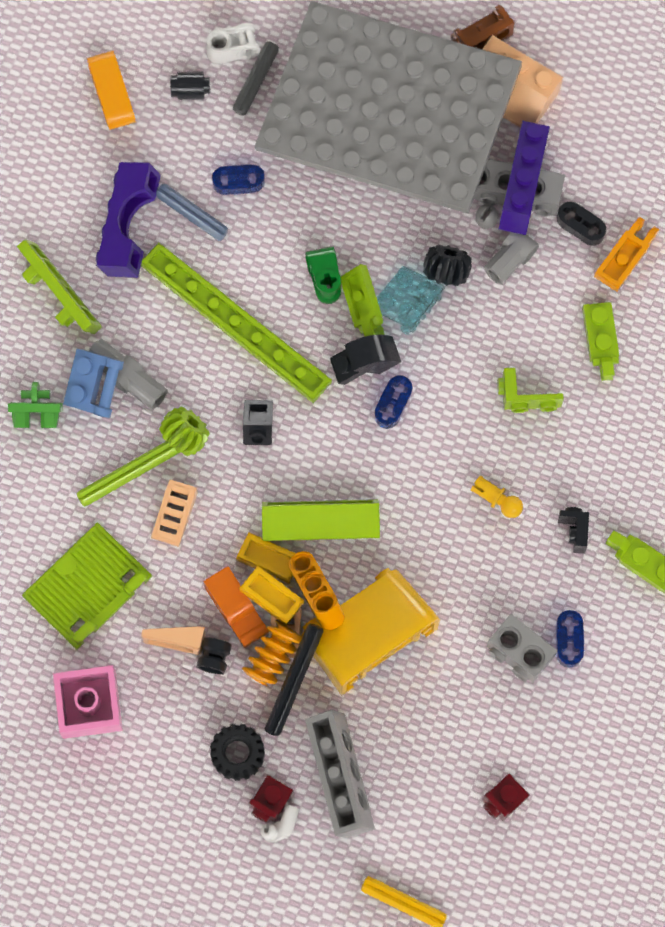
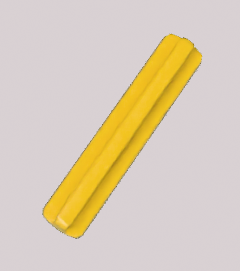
(403, 902)

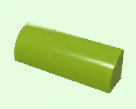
(320, 520)

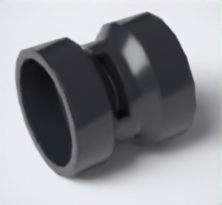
(214, 656)

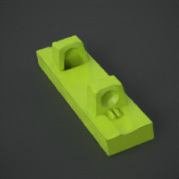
(43, 269)

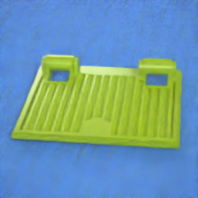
(86, 585)

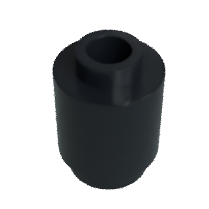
(189, 85)

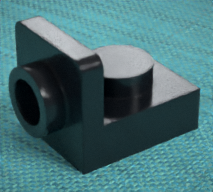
(257, 422)
(579, 533)

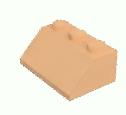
(534, 87)

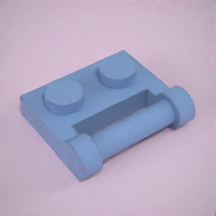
(86, 379)

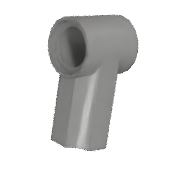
(514, 251)

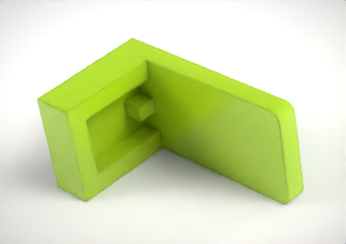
(521, 403)

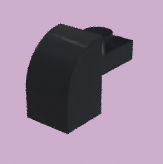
(365, 355)

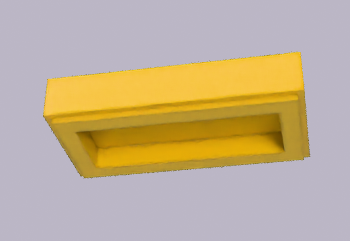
(267, 555)
(272, 595)

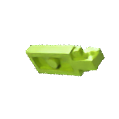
(362, 301)
(601, 337)
(639, 558)

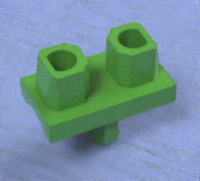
(22, 410)

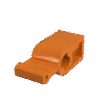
(235, 607)

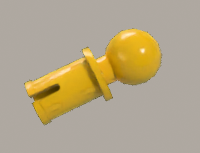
(510, 505)

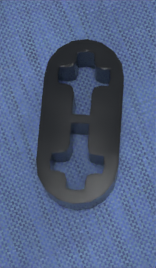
(579, 226)

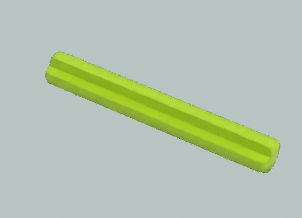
(125, 473)

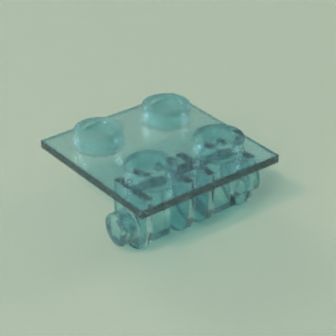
(409, 298)

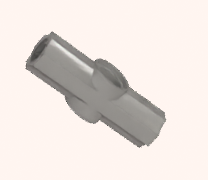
(133, 377)

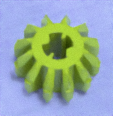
(184, 431)

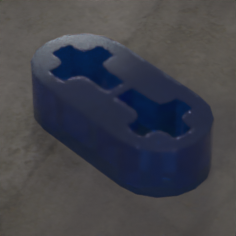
(238, 179)
(387, 399)
(562, 638)

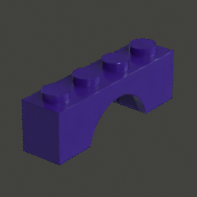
(524, 178)
(133, 188)

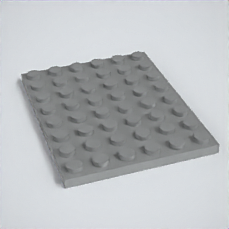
(389, 106)

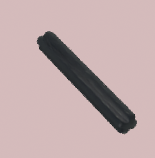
(293, 679)

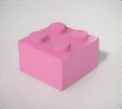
(87, 702)

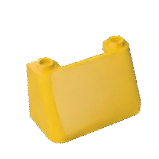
(374, 628)

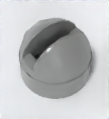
(491, 219)

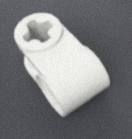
(234, 44)

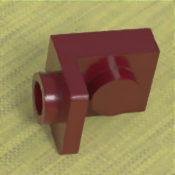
(504, 798)
(270, 800)

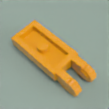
(625, 256)

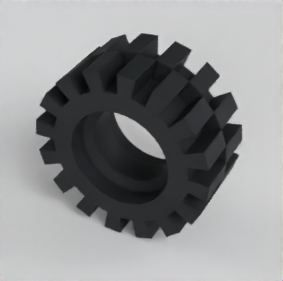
(237, 770)

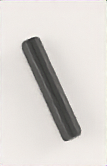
(255, 78)

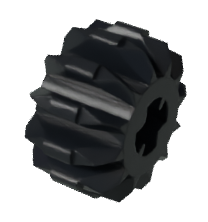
(447, 265)

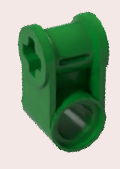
(324, 271)

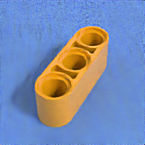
(111, 90)
(316, 590)

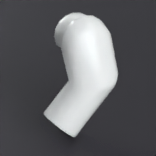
(283, 828)

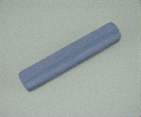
(191, 212)

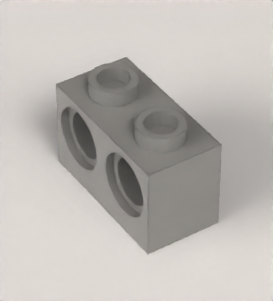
(526, 643)

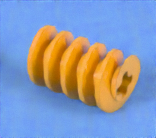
(273, 654)

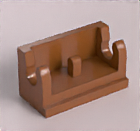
(478, 34)

